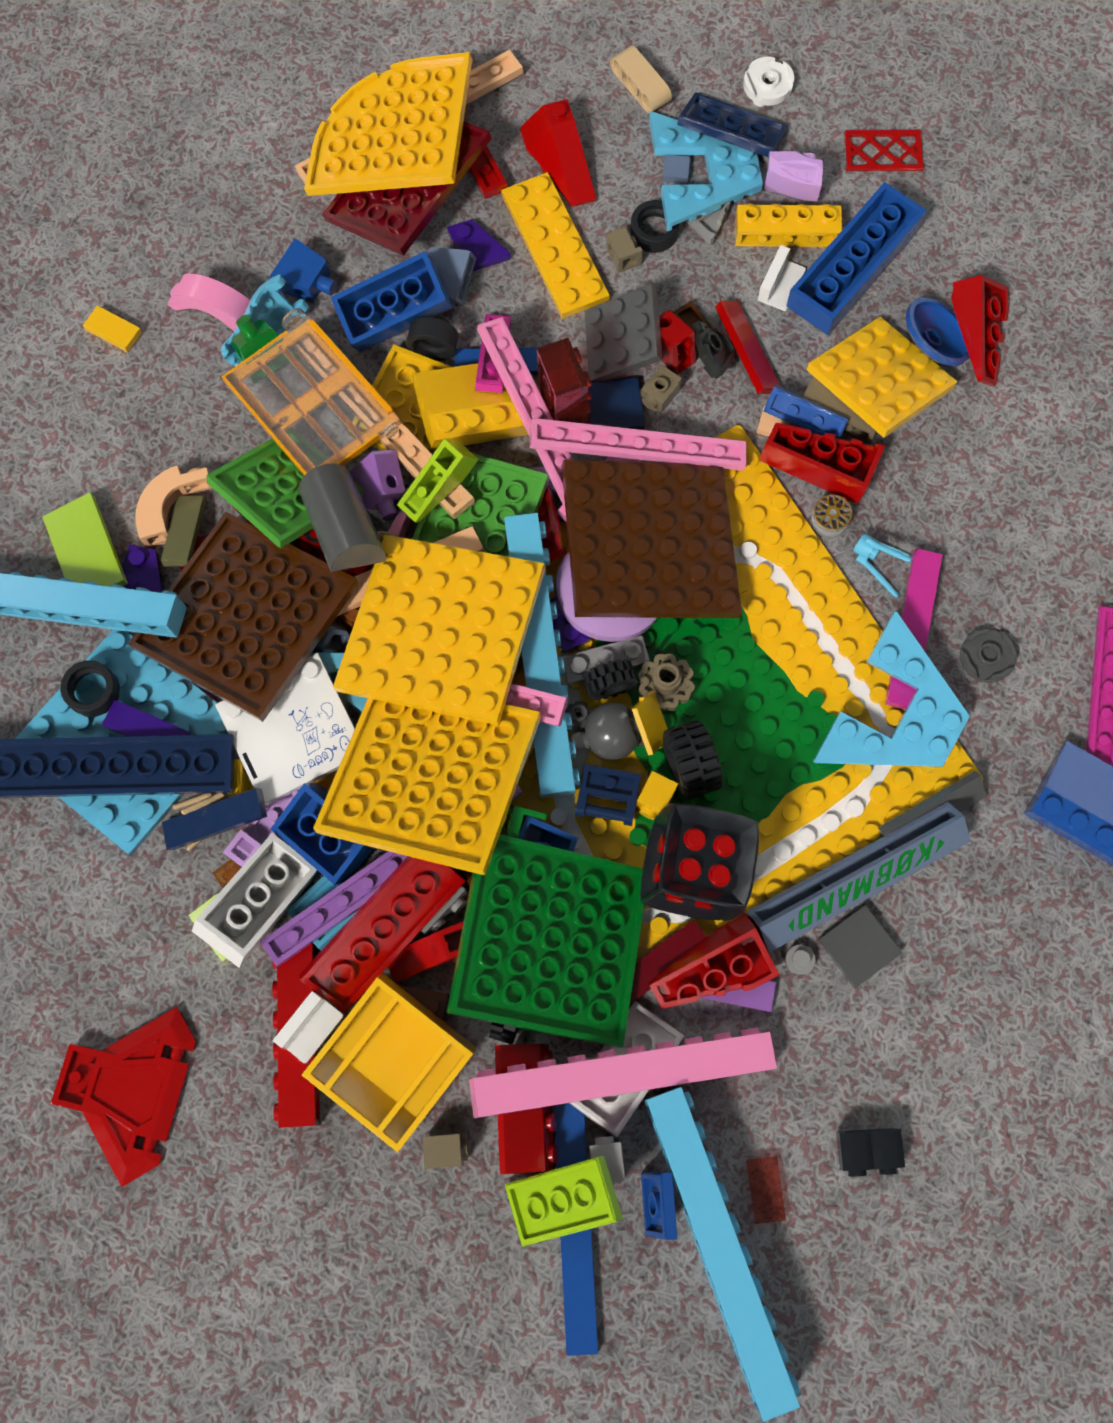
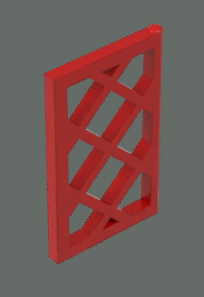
(895, 135)

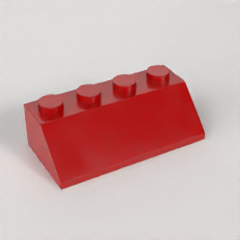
(525, 1135)

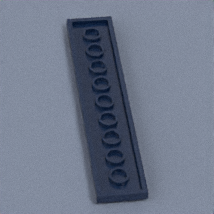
(117, 766)

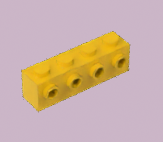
(787, 225)

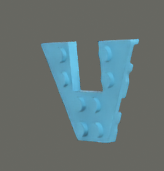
(730, 171)
(927, 725)

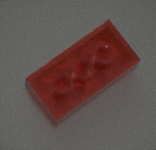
(563, 382)

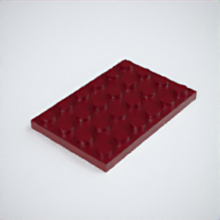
(400, 215)

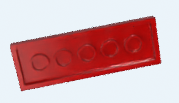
(380, 930)

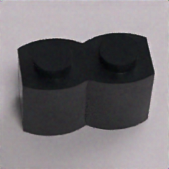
(870, 1150)

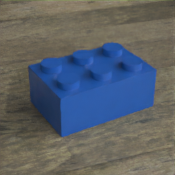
(329, 855)

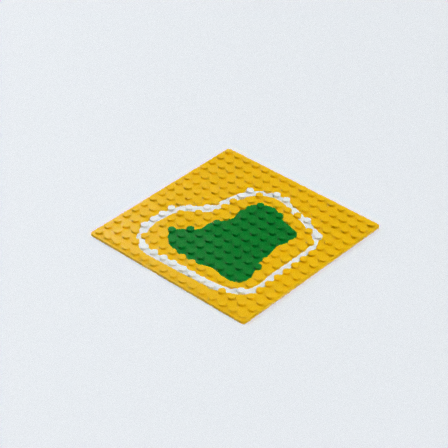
(766, 707)

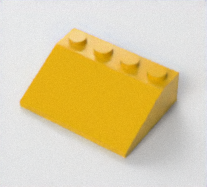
(461, 414)

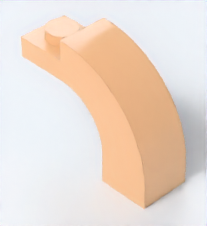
(160, 497)

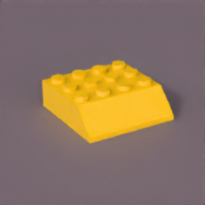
(389, 1062)

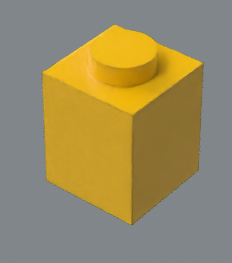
(655, 795)

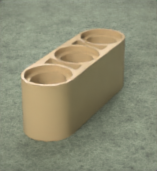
(640, 79)

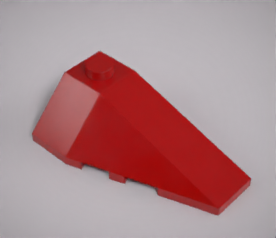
(555, 144)
(980, 309)
(720, 963)

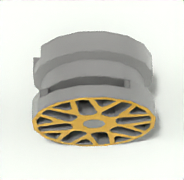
(830, 516)

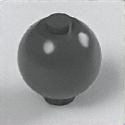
(611, 731)

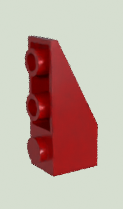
(427, 953)

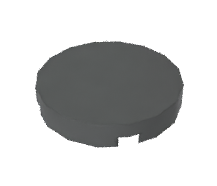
(985, 663)

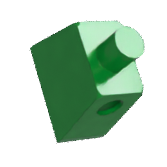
(252, 336)

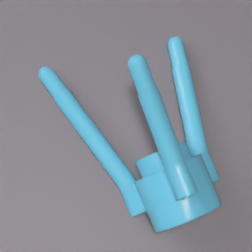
(870, 548)

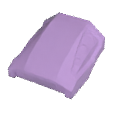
(794, 175)

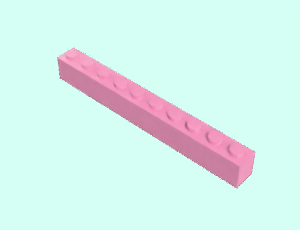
(620, 1074)

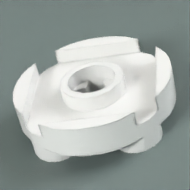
(764, 93)

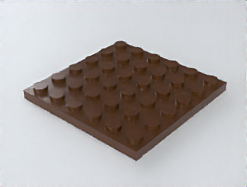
(649, 540)
(248, 616)

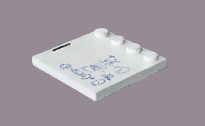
(299, 737)

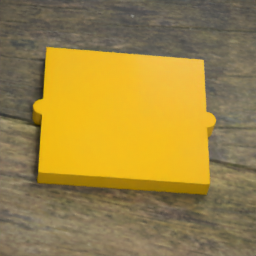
(650, 722)

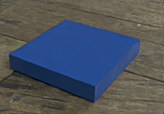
(659, 1205)

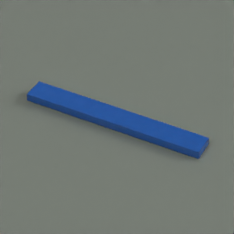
(576, 1247)

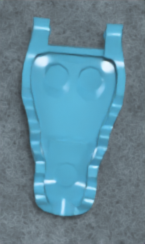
(268, 305)

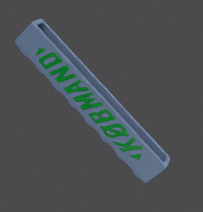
(859, 876)

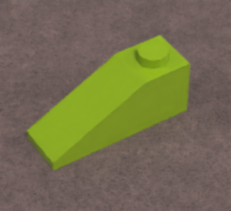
(437, 479)

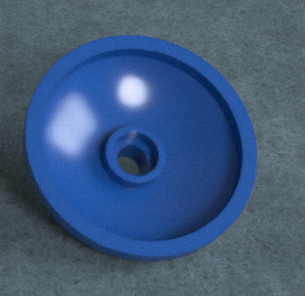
(936, 331)

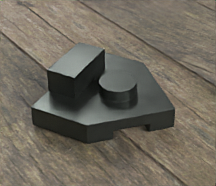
(713, 348)

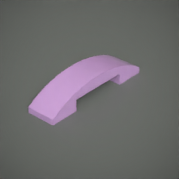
(256, 832)

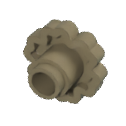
(666, 668)

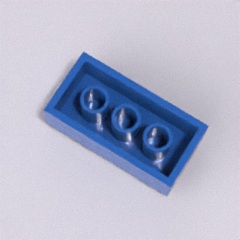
(390, 301)

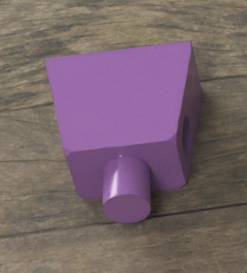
(381, 481)

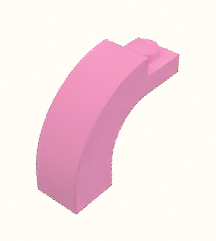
(209, 296)

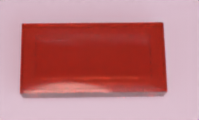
(765, 1190)

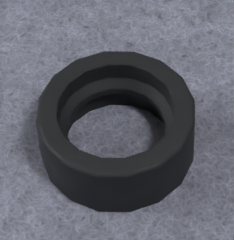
(647, 242)
(432, 338)
(75, 674)

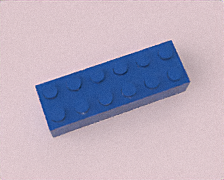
(855, 258)

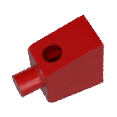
(676, 343)

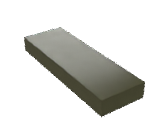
(183, 530)

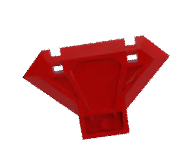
(129, 1091)

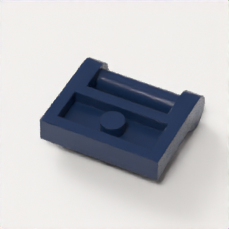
(609, 785)

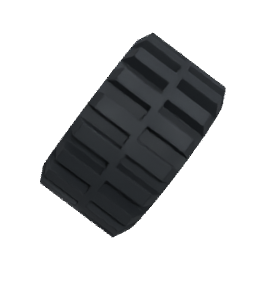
(692, 759)

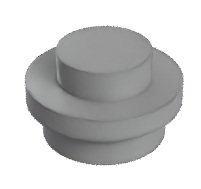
(800, 959)

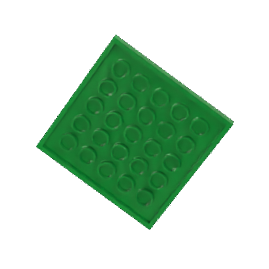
(550, 943)

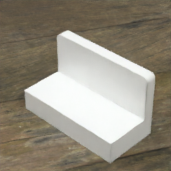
(779, 280)
(308, 1027)

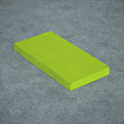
(84, 543)
(563, 1201)

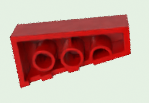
(822, 460)

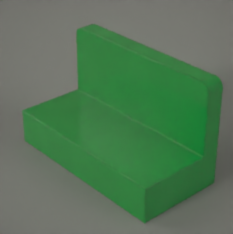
(514, 819)

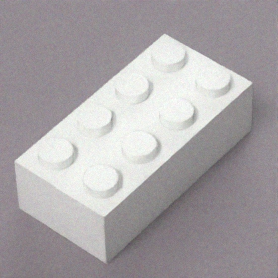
(254, 900)

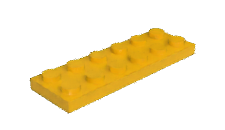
(555, 245)

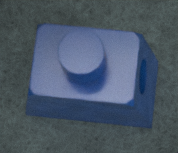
(304, 273)

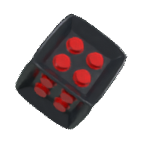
(700, 862)

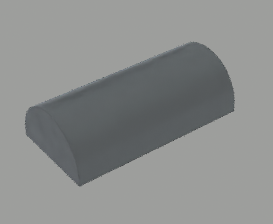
(340, 518)

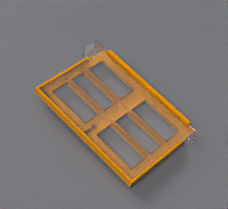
(311, 397)

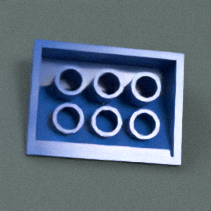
(1077, 801)

